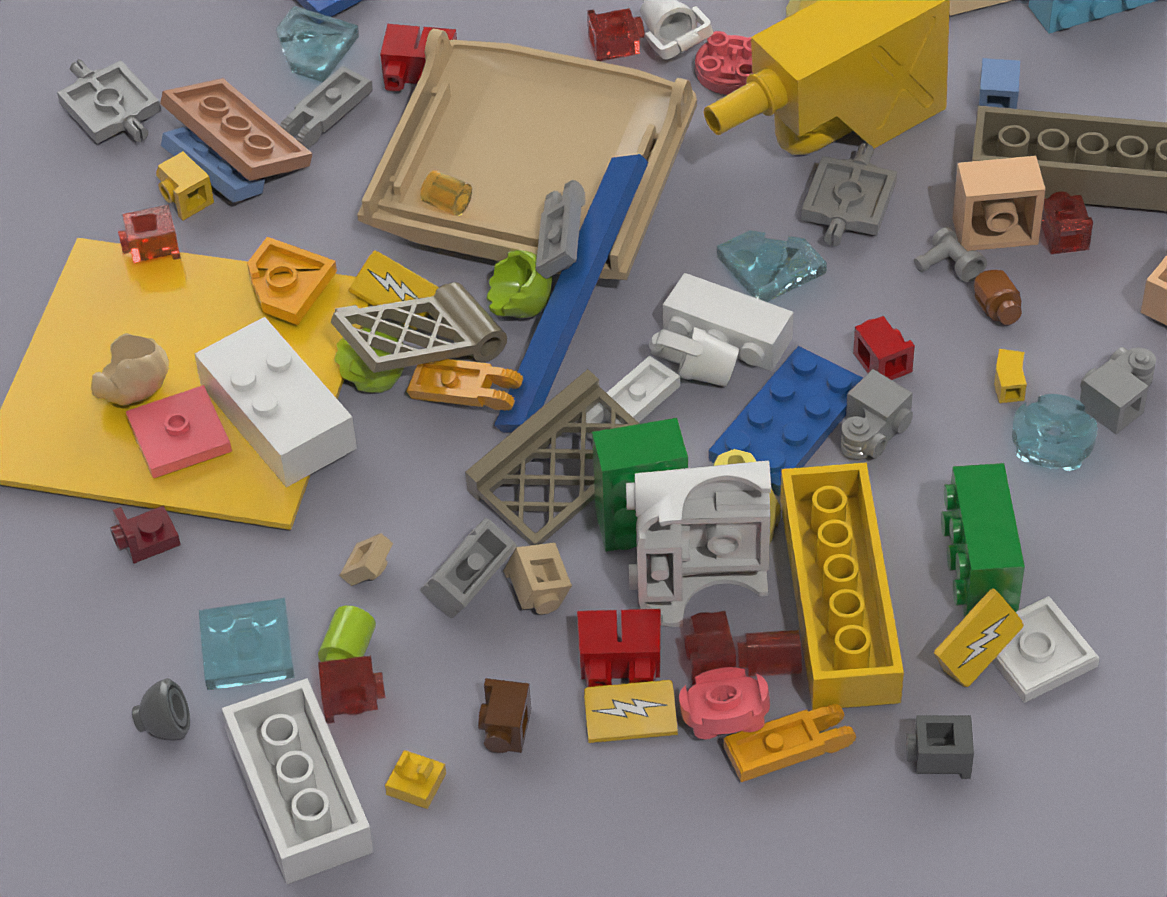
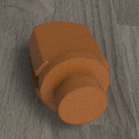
(998, 296)

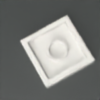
(1044, 652)

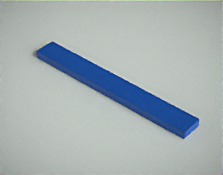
(573, 290)

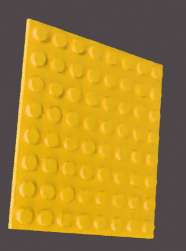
(83, 446)

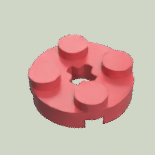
(744, 706)

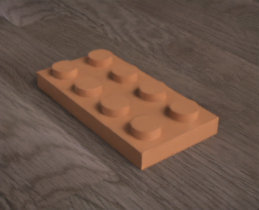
(236, 129)

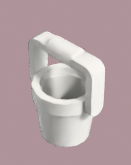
(673, 26)
(699, 356)

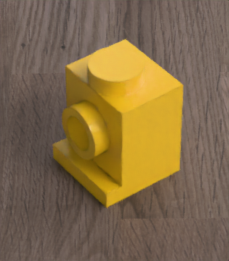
(184, 185)

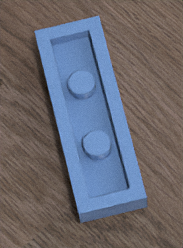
(221, 173)

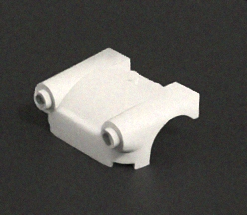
(699, 533)

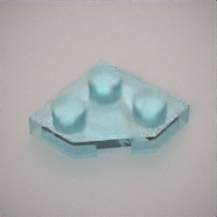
(314, 42)
(770, 265)

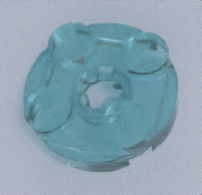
(1048, 450)

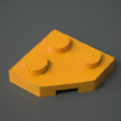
(288, 278)

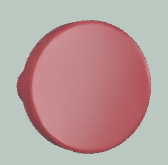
(724, 62)

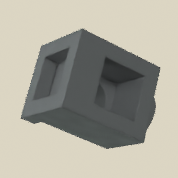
(942, 745)

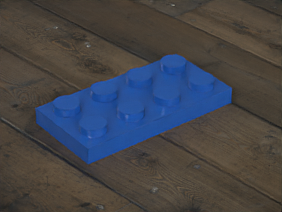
(790, 414)

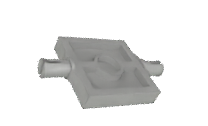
(108, 101)
(849, 195)

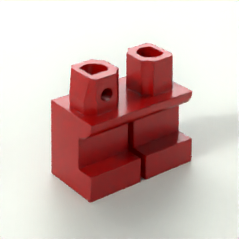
(405, 54)
(632, 658)

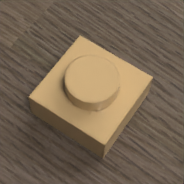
(367, 560)

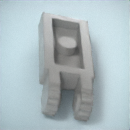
(326, 105)
(560, 229)

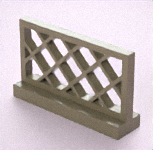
(530, 442)

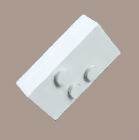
(276, 401)
(297, 781)

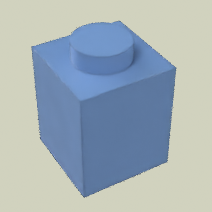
(999, 83)

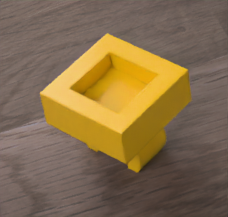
(415, 779)

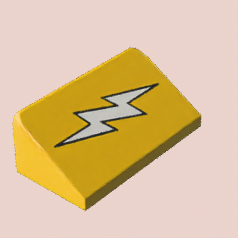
(388, 282)
(978, 638)
(630, 711)

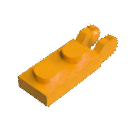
(464, 383)
(788, 741)

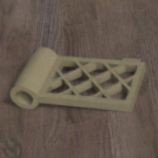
(455, 316)

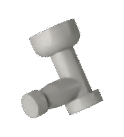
(968, 263)

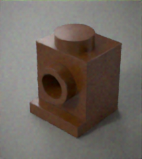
(505, 715)

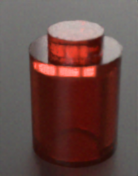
(770, 653)

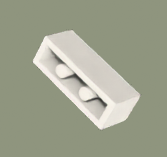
(745, 322)

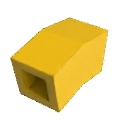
(1009, 376)

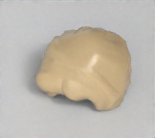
(134, 371)

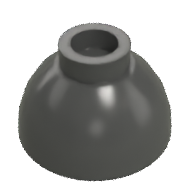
(163, 711)

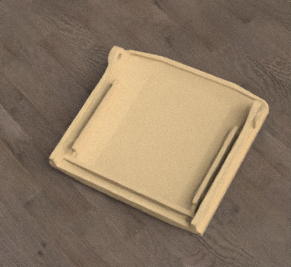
(517, 130)

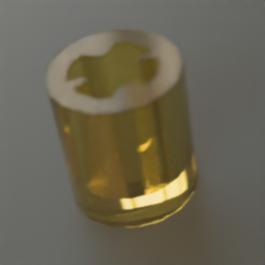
(446, 193)

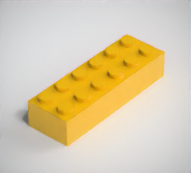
(841, 587)

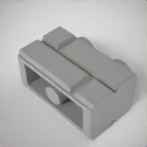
(468, 568)

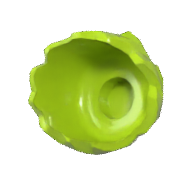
(518, 287)
(356, 370)

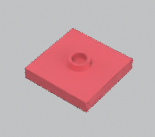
(178, 431)

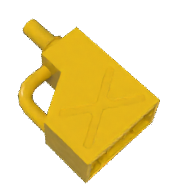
(844, 71)

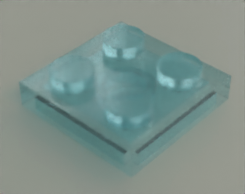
(246, 644)

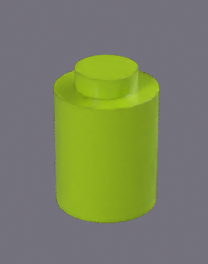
(347, 634)

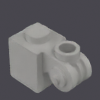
(1119, 387)
(874, 415)

